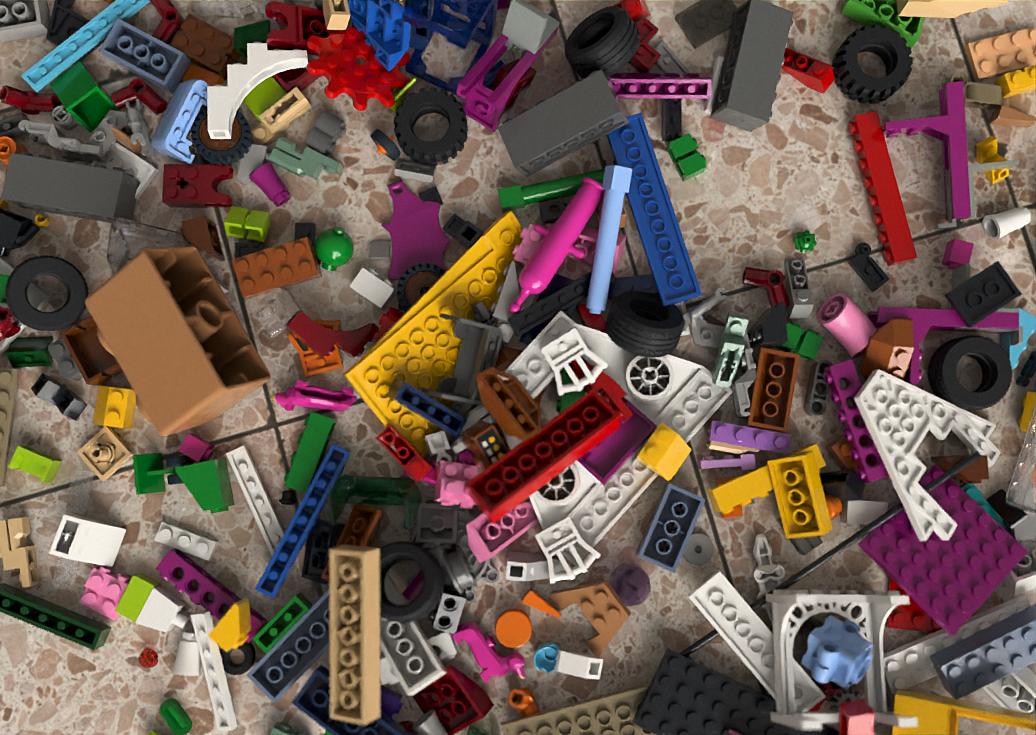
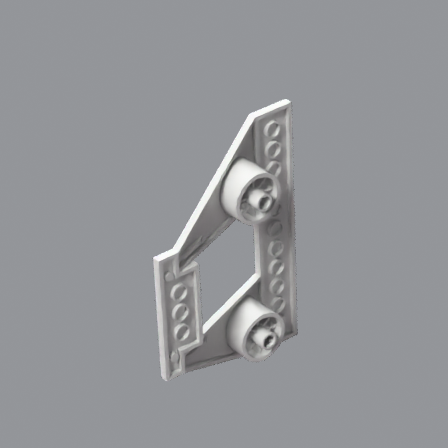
(681, 407)

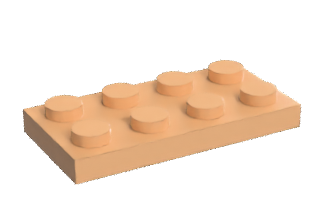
(1002, 53)

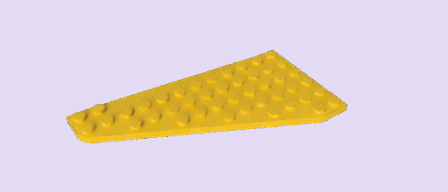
(422, 344)

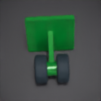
(150, 472)

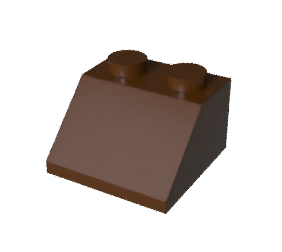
(203, 235)
(971, 474)

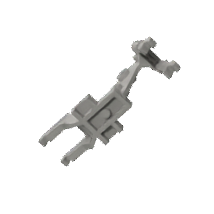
(100, 140)
(709, 335)

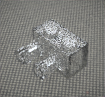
(280, 305)

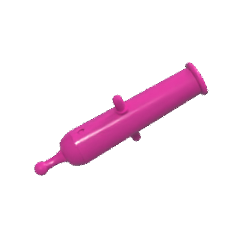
(558, 241)

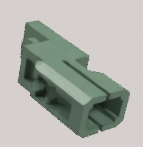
(300, 162)
(730, 349)

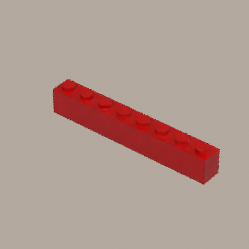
(882, 188)

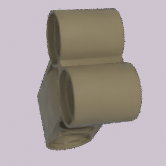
(978, 94)

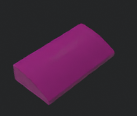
(616, 449)

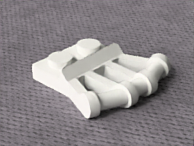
(565, 350)
(559, 538)

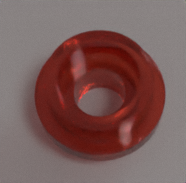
(148, 658)

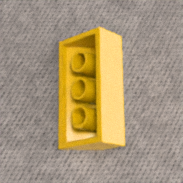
(800, 495)

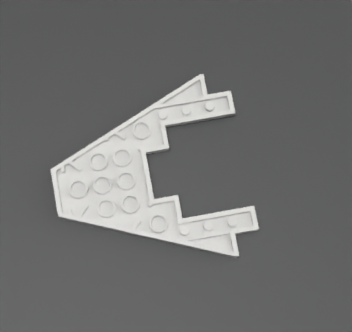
(898, 421)

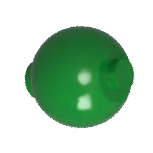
(334, 248)

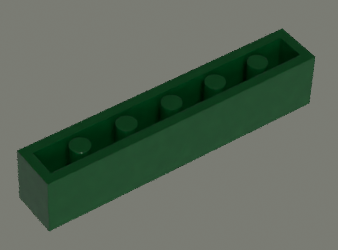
(52, 617)

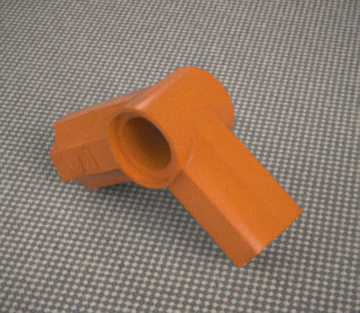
(523, 701)

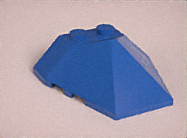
(383, 28)

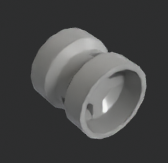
(64, 118)

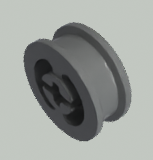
(459, 569)

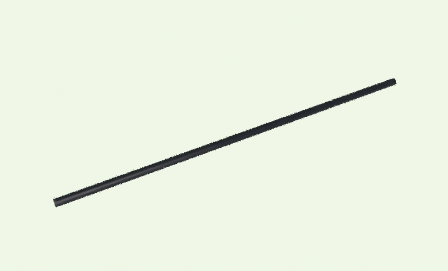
(839, 548)

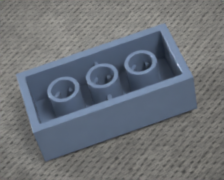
(145, 56)
(682, 522)

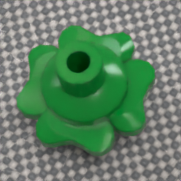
(805, 241)

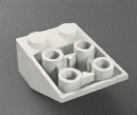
(87, 540)

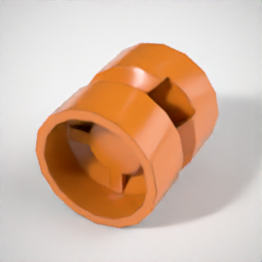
(9, 146)

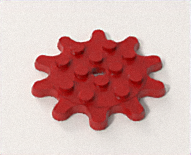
(346, 76)

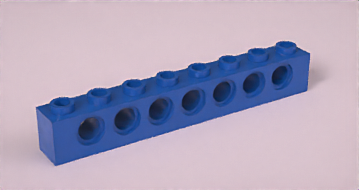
(303, 522)

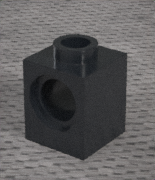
(546, 206)

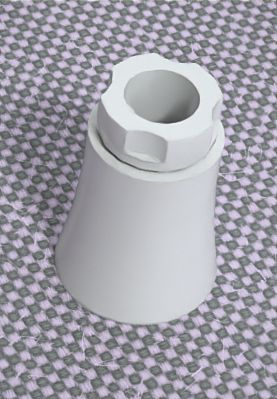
(1002, 223)
(188, 656)

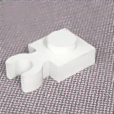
(438, 445)

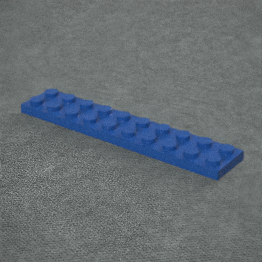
(654, 213)

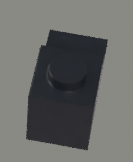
(843, 484)

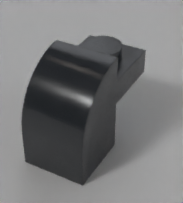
(462, 231)

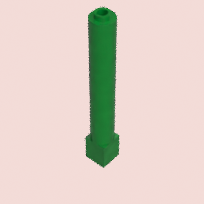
(519, 196)

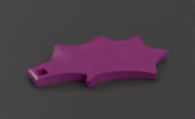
(414, 232)

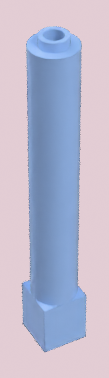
(616, 184)

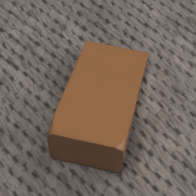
(1010, 117)
(124, 139)

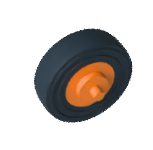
(385, 144)

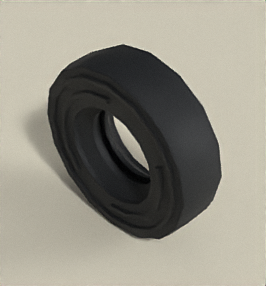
(238, 669)

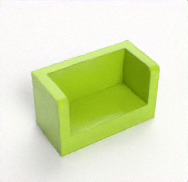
(35, 463)
(136, 596)

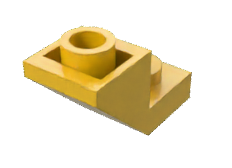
(988, 153)

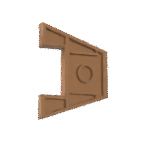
(600, 606)

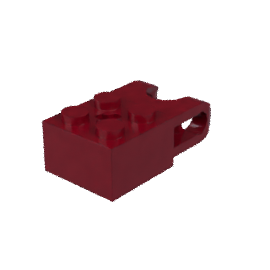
(295, 26)
(201, 186)

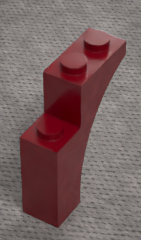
(323, 339)

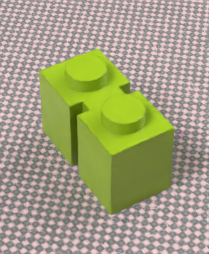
(241, 220)

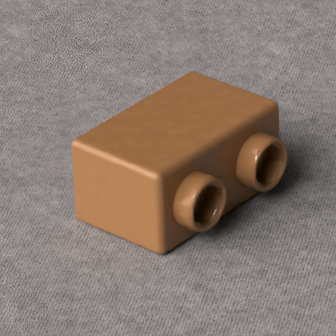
(176, 338)

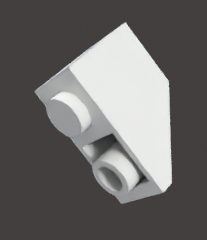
(579, 664)

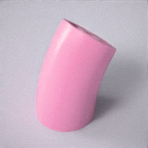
(846, 323)

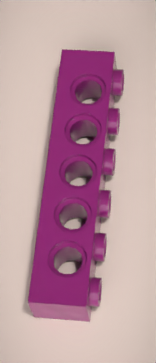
(662, 85)
(845, 414)
(207, 583)

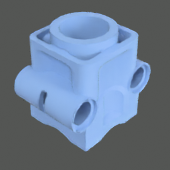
(838, 653)

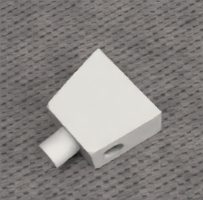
(162, 611)

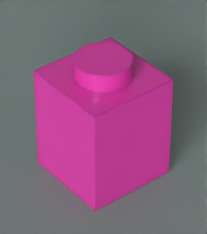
(957, 253)
(197, 448)

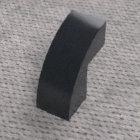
(59, 395)

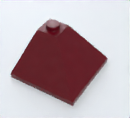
(455, 700)

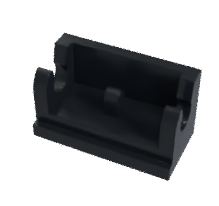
(671, 120)

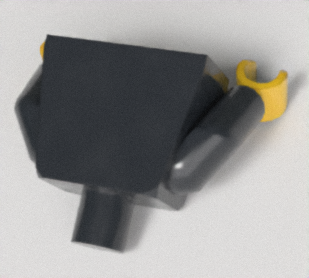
(16, 229)

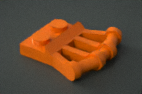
(310, 361)

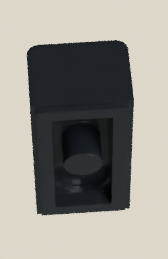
(1010, 514)

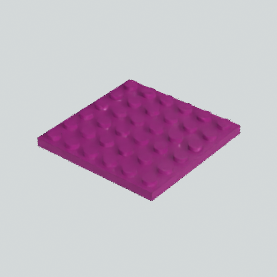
(946, 575)

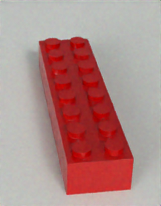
(542, 456)

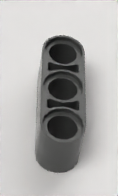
(812, 395)

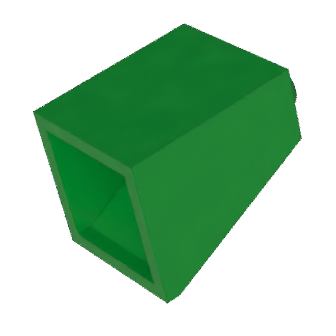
(83, 96)
(208, 484)

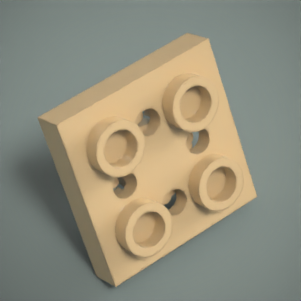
(93, 453)

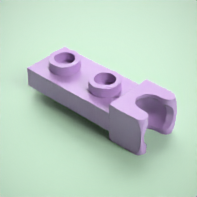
(742, 462)

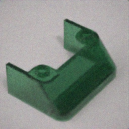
(374, 491)

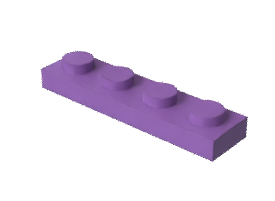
(749, 437)

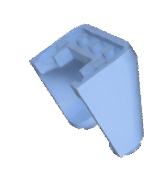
(178, 118)

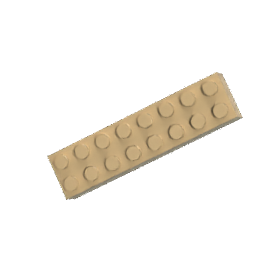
(355, 633)

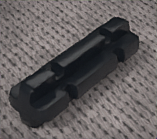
(1028, 371)

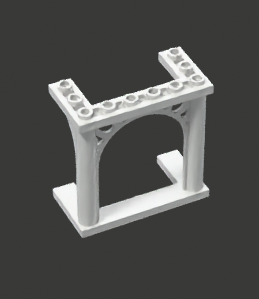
(874, 611)

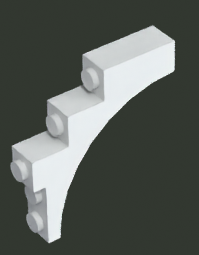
(262, 64)

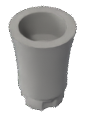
(429, 725)

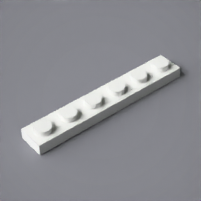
(256, 497)
(214, 671)

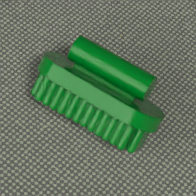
(175, 717)

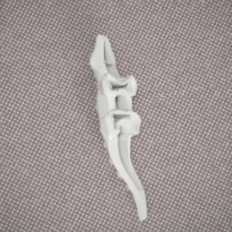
(766, 574)

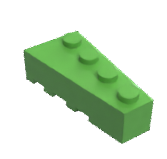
(885, 14)

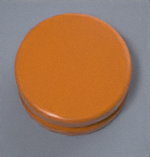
(513, 628)

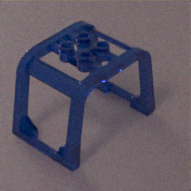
(458, 32)

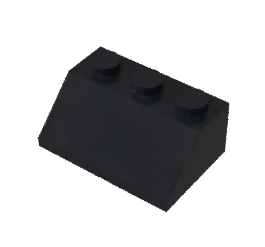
(770, 328)
(318, 546)

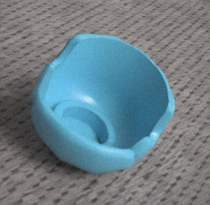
(546, 656)

